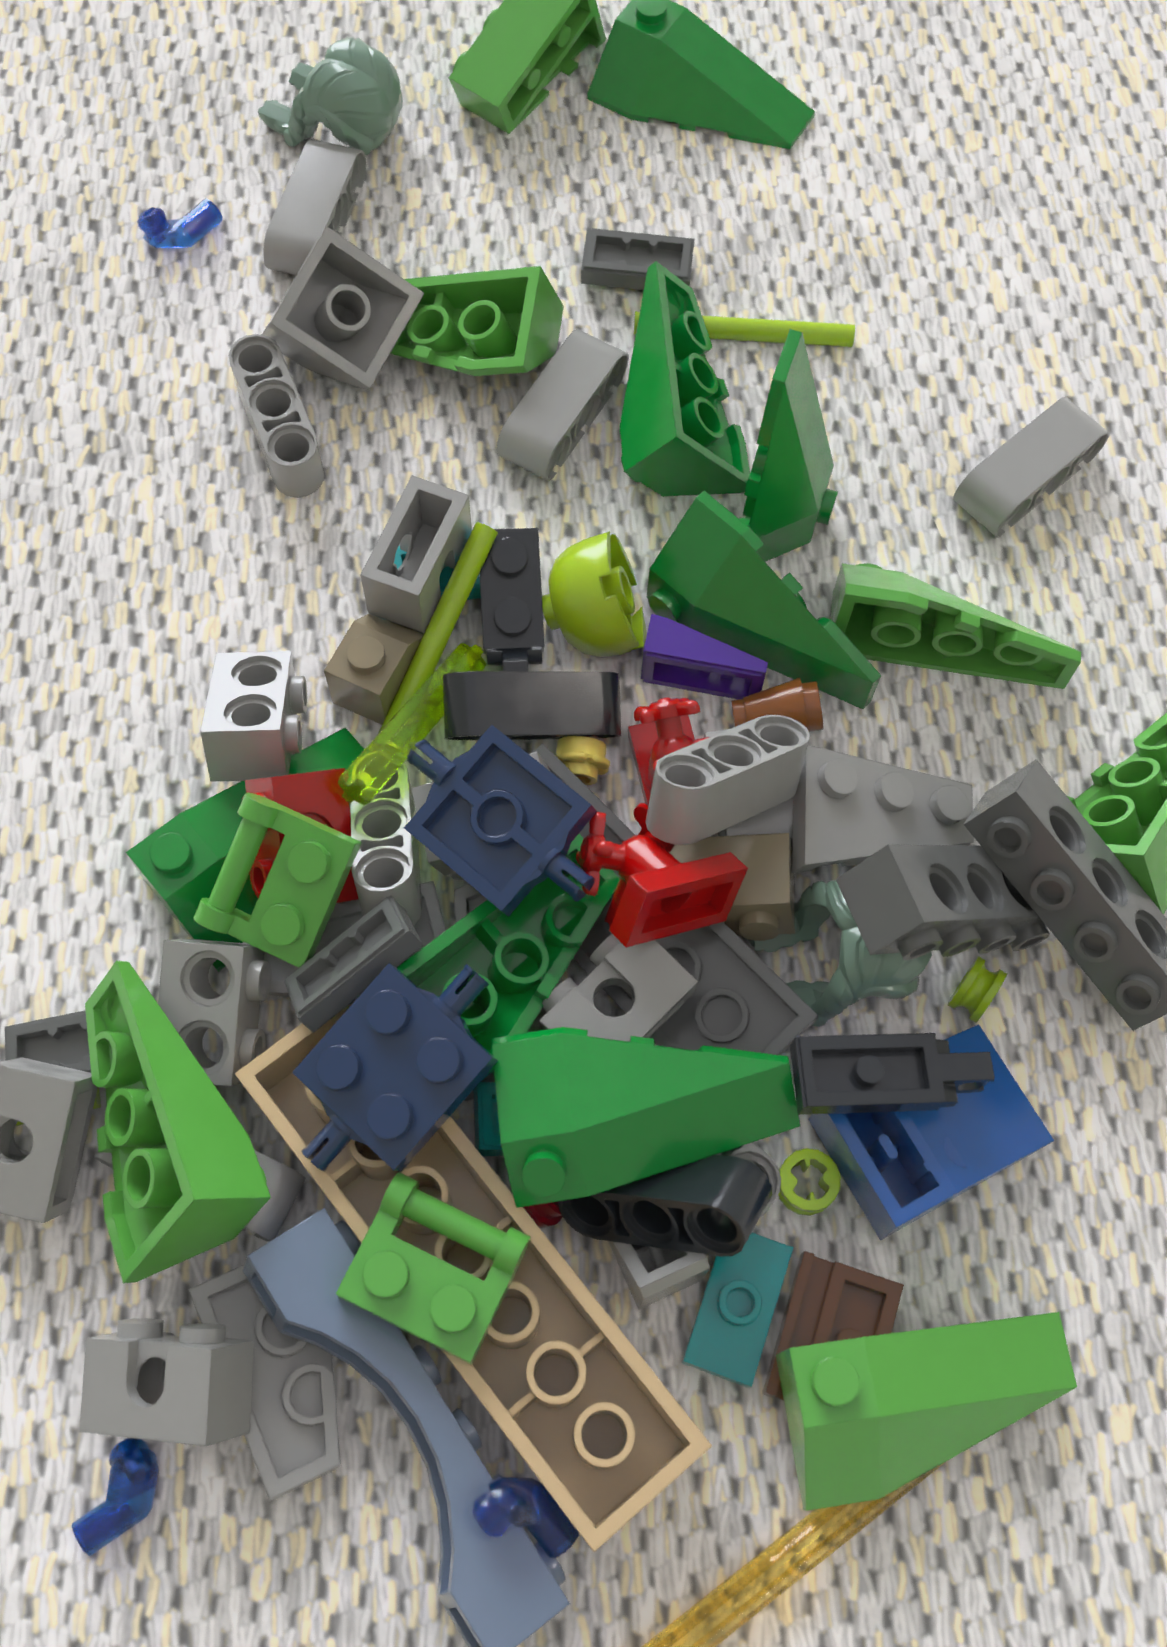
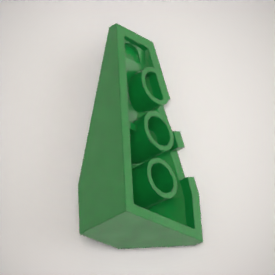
(672, 405)
(793, 459)
(725, 590)
(514, 954)
(610, 1111)

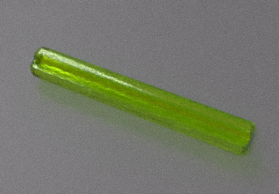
(408, 726)

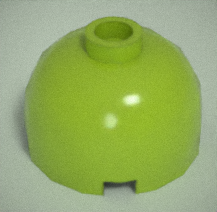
(594, 598)

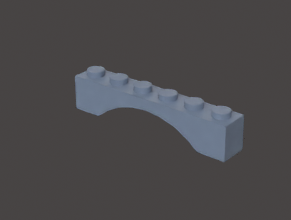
(488, 1585)

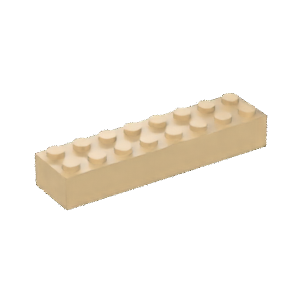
(553, 1360)

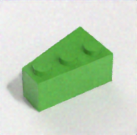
(520, 53)

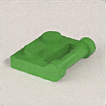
(298, 888)
(422, 1290)

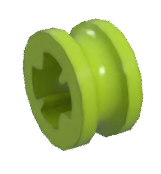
(977, 989)
(828, 1182)

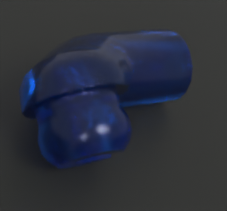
(179, 232)
(128, 1496)
(527, 1505)

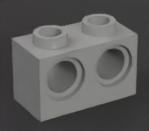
(252, 715)
(195, 1006)

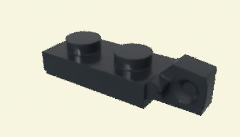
(512, 600)
(883, 1073)

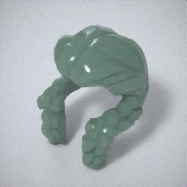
(348, 91)
(858, 971)

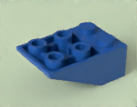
(920, 1160)

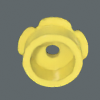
(583, 757)

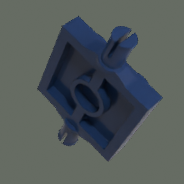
(500, 820)
(394, 1067)

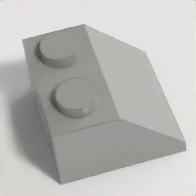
(342, 312)

